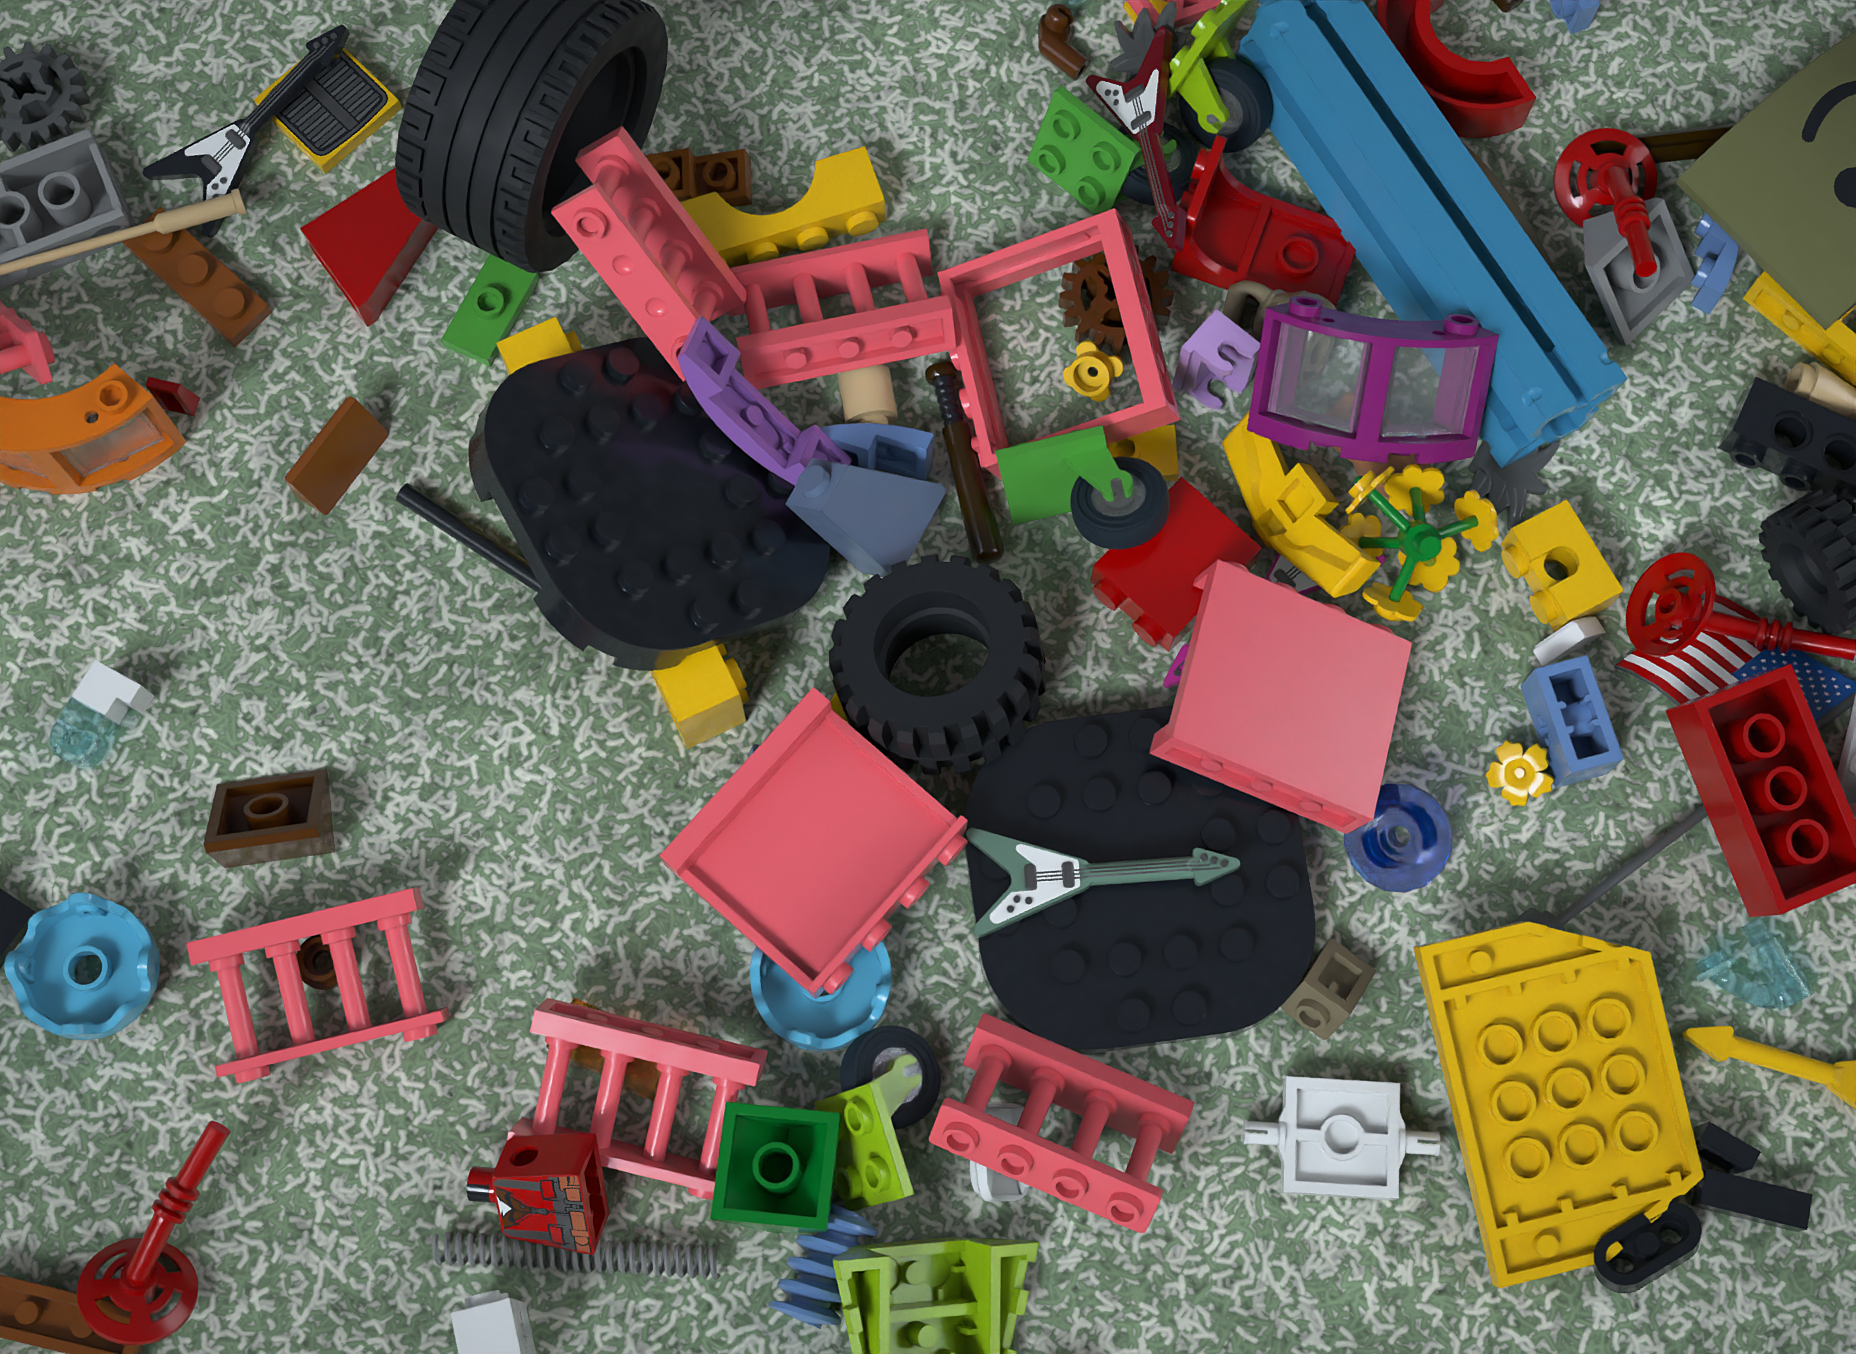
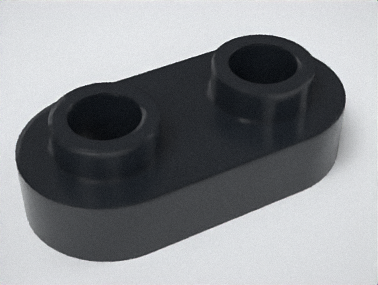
(1646, 1249)

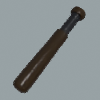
(969, 482)

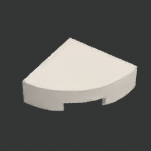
(1568, 639)

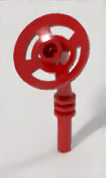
(1611, 187)
(1688, 614)
(140, 1269)

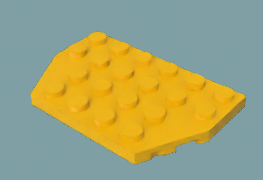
(1557, 1091)

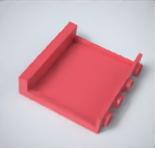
(1286, 698)
(815, 845)

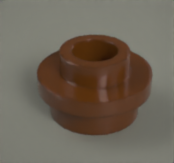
(306, 958)

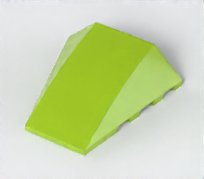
(934, 1294)

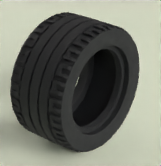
(510, 105)

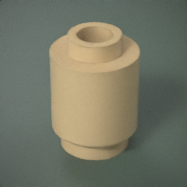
(868, 395)

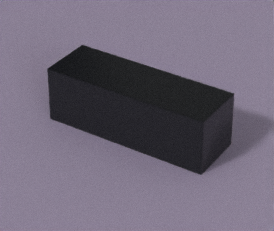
(1752, 1200)

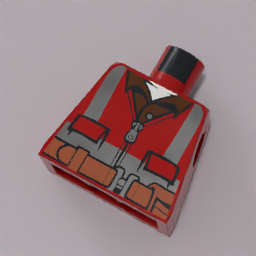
(547, 1190)

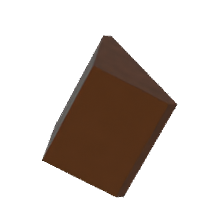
(270, 819)

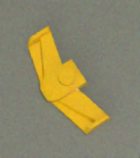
(1291, 513)

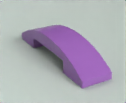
(744, 412)

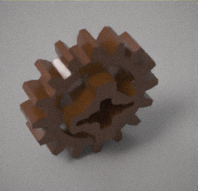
(1103, 318)

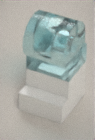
(93, 714)

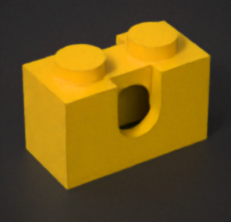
(1562, 539)

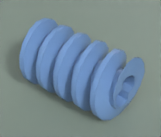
(817, 1283)

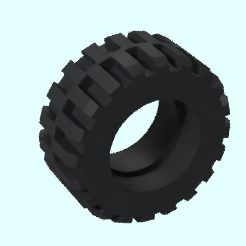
(924, 603)

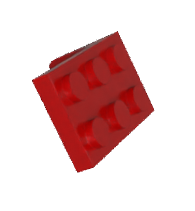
(1256, 238)

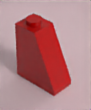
(369, 244)

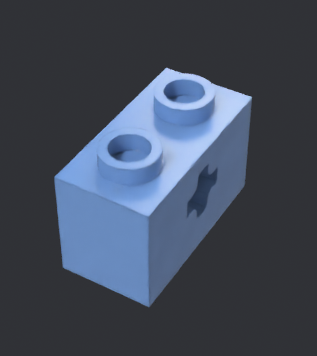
(1571, 721)

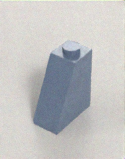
(865, 512)

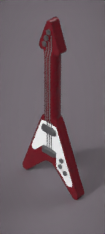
(1141, 111)

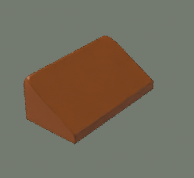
(336, 456)

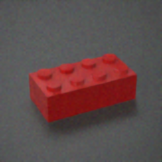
(1769, 791)

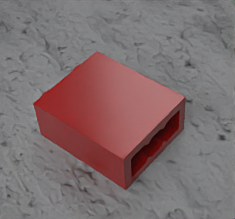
(1158, 577)

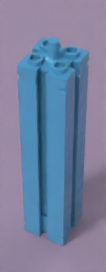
(1425, 214)

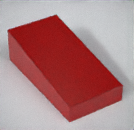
(173, 396)

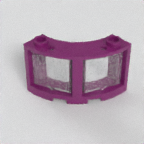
(1371, 383)

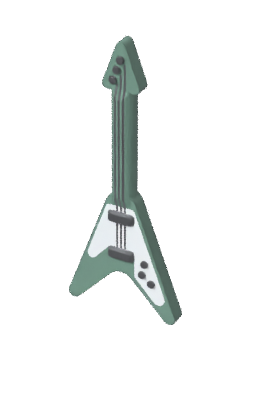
(1048, 877)

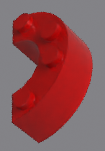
(1472, 95)

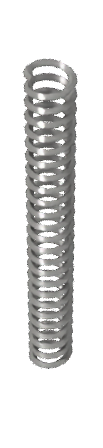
(584, 1260)

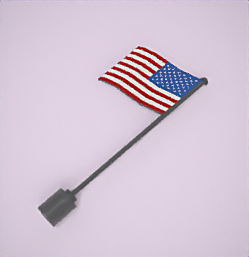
(1696, 670)

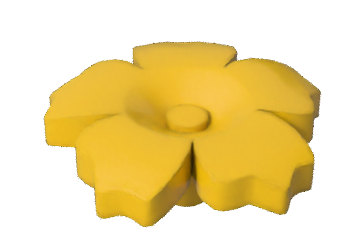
(1520, 772)

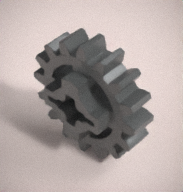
(29, 96)

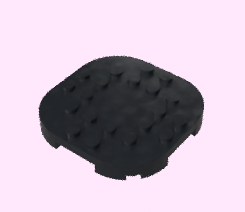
(639, 509)
(1140, 956)

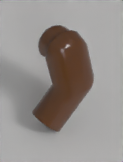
(1055, 41)

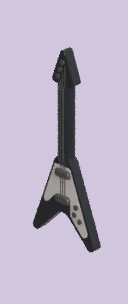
(226, 153)

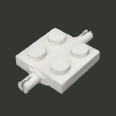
(1340, 1138)

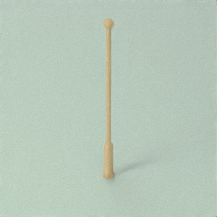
(164, 223)

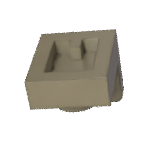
(1329, 990)

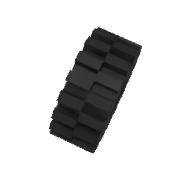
(1815, 559)

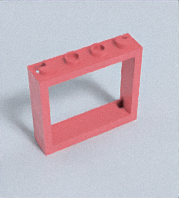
(1034, 256)

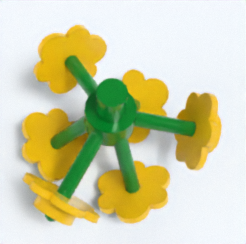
(1424, 550)

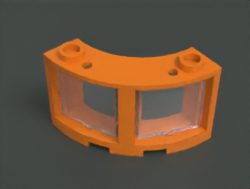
(84, 436)

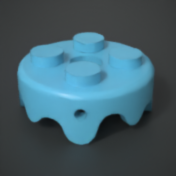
(47, 959)
(831, 1019)

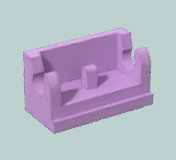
(1213, 353)

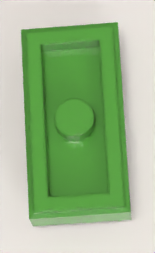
(490, 310)

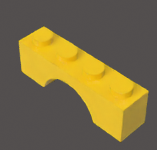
(839, 202)

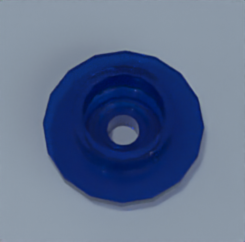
(1395, 865)

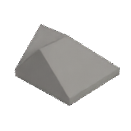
(1627, 298)

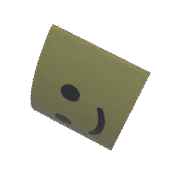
(1789, 184)

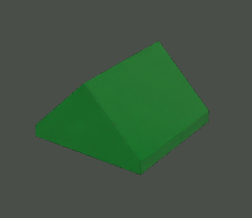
(776, 1168)

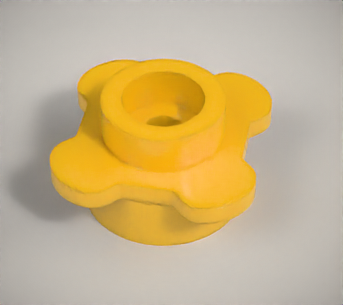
(1089, 385)

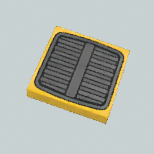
(335, 111)

